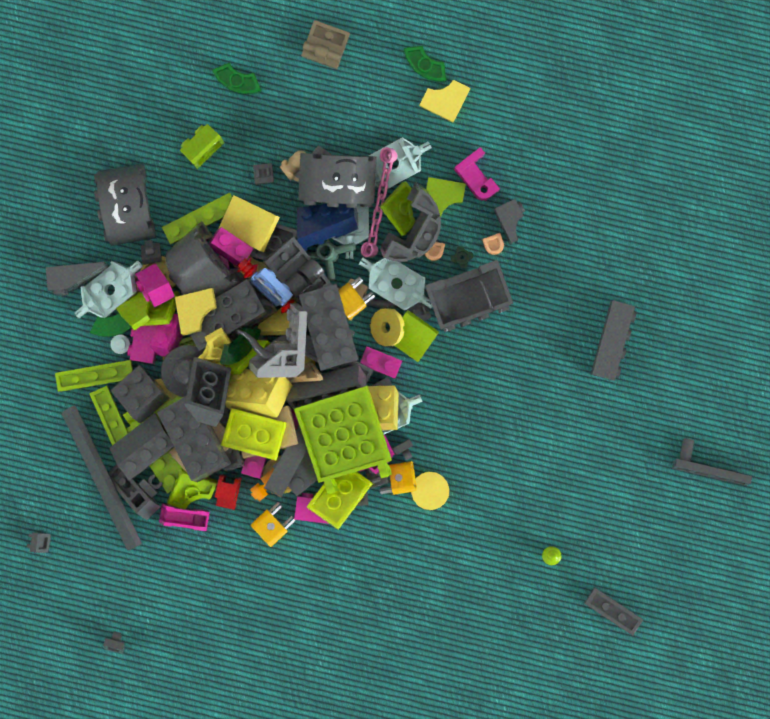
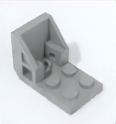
(289, 354)

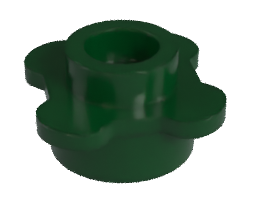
(462, 262)

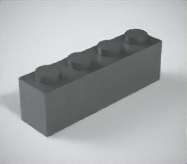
(612, 340)
(332, 384)

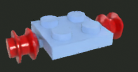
(267, 284)

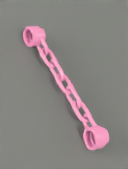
(386, 158)

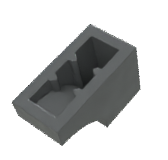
(508, 216)

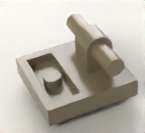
(325, 44)

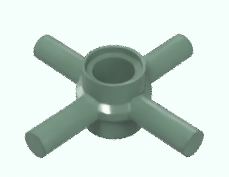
(332, 257)

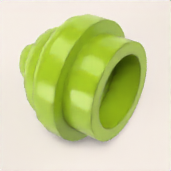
(551, 555)

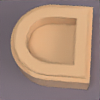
(493, 244)
(435, 252)

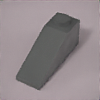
(133, 494)

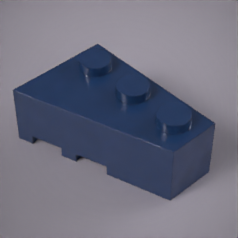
(323, 222)

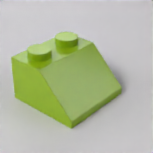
(202, 145)

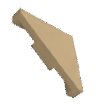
(309, 374)

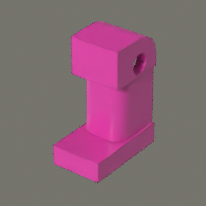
(474, 178)
(195, 519)

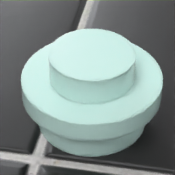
(120, 344)

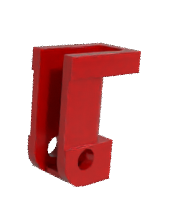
(227, 493)

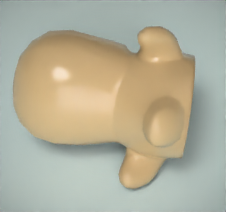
(292, 166)

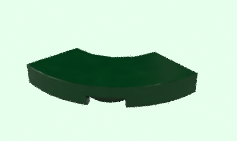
(239, 347)

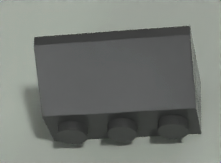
(207, 391)
(142, 447)

